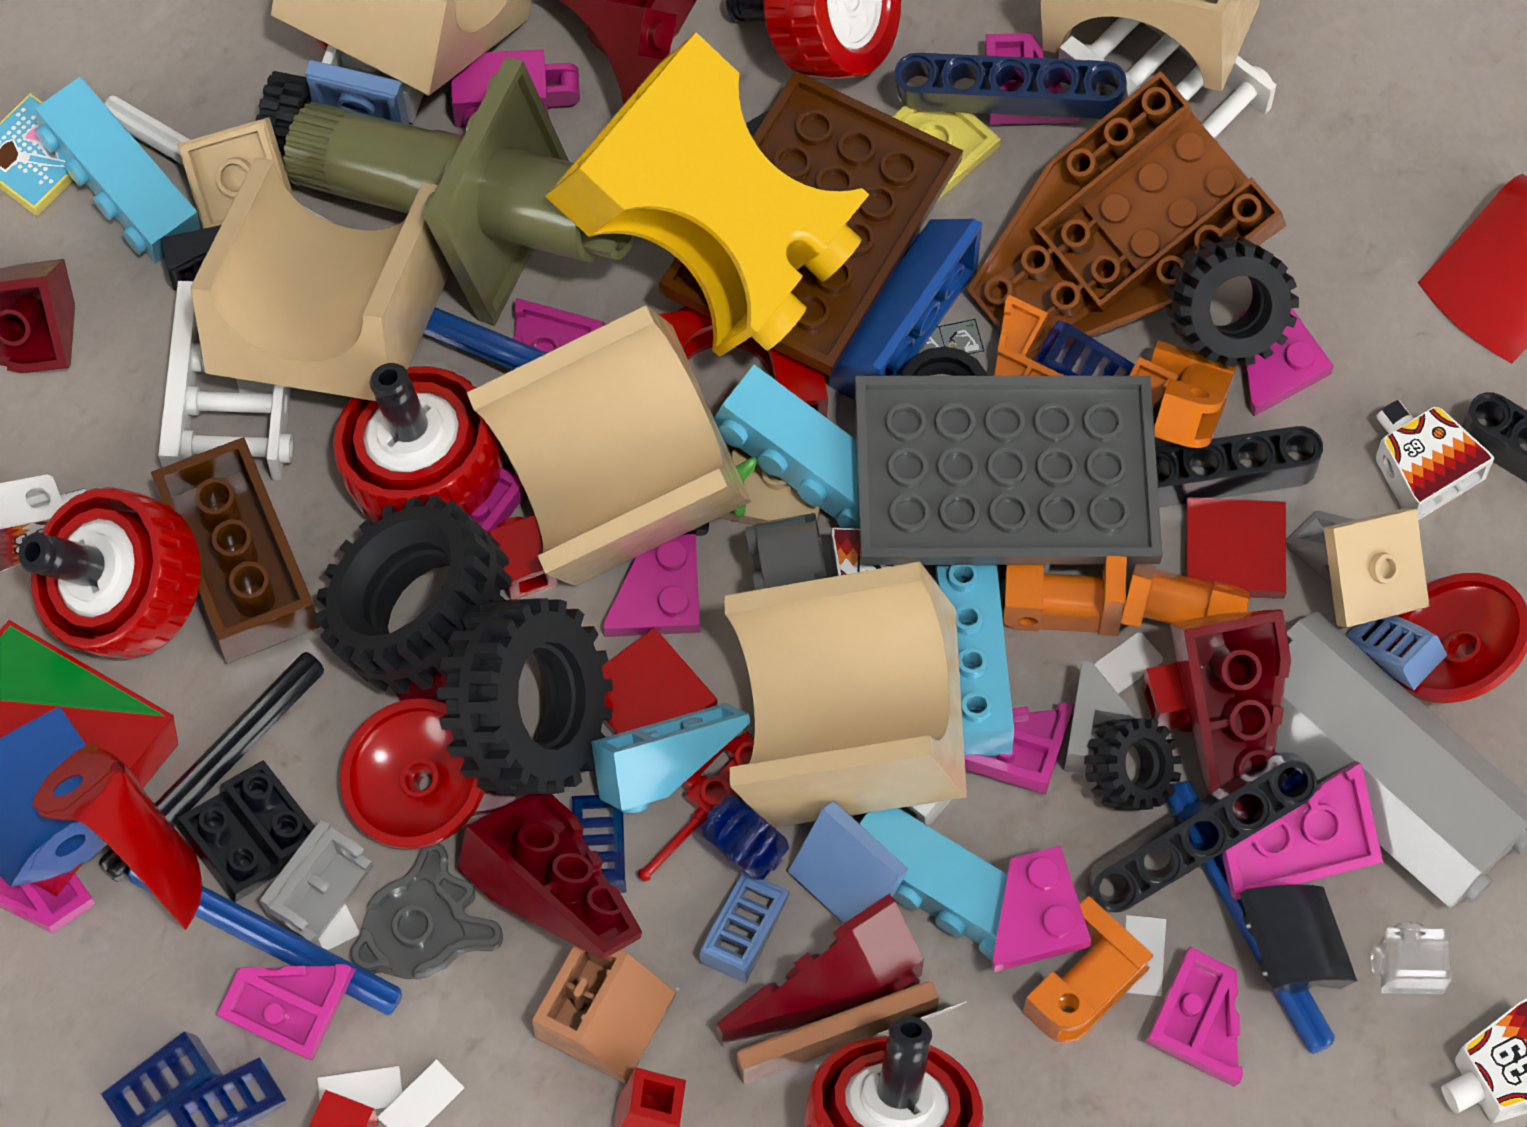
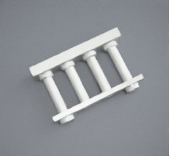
(1248, 82)
(186, 399)

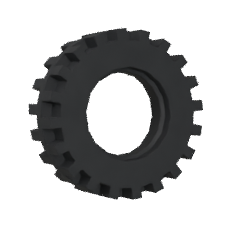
(383, 566)
(485, 693)

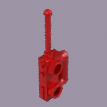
(703, 795)

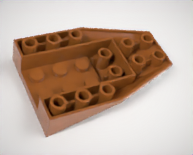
(1119, 215)

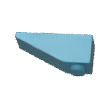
(660, 757)

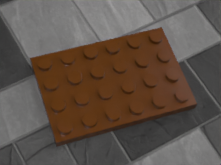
(839, 147)

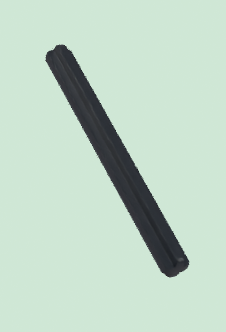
(229, 748)

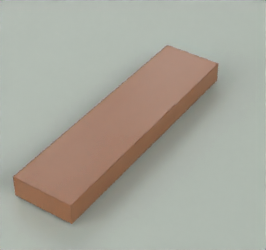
(835, 1032)

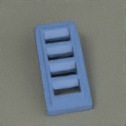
(1415, 664)
(727, 961)

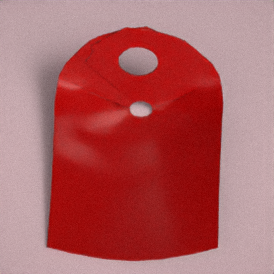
(1484, 275)
(129, 823)

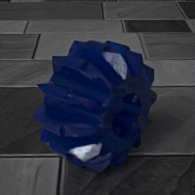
(744, 837)

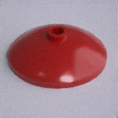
(1473, 618)
(385, 772)

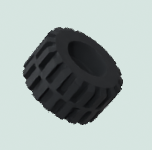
(1263, 320)

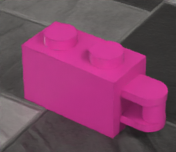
(471, 83)

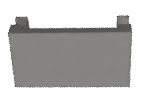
(316, 882)

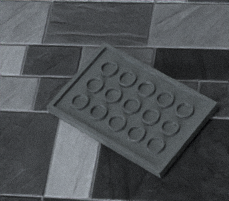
(1006, 470)

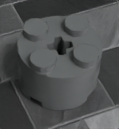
(786, 551)

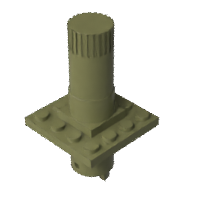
(489, 182)

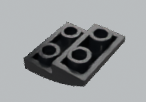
(246, 830)
(1297, 937)

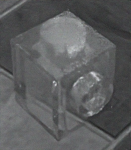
(1413, 959)

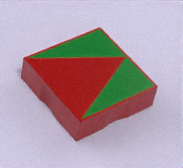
(103, 712)

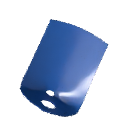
(30, 844)

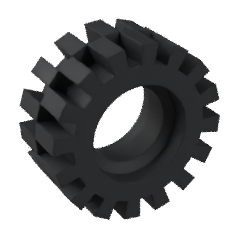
(281, 102)
(1110, 765)

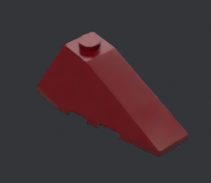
(36, 316)
(1233, 691)
(541, 868)
(864, 963)

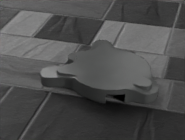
(421, 922)

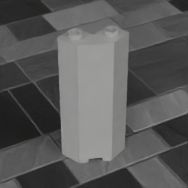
(1428, 790)

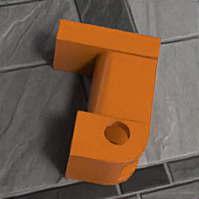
(1193, 402)
(1177, 597)
(1065, 601)
(1092, 983)

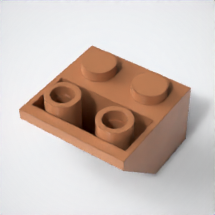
(603, 1011)

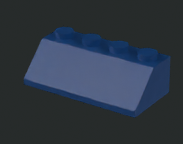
(912, 302)

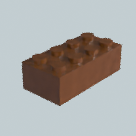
(246, 563)

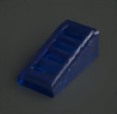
(1057, 339)
(617, 875)
(152, 1068)
(200, 1098)

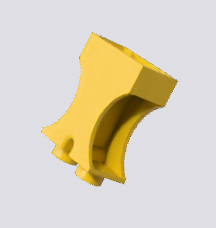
(695, 182)

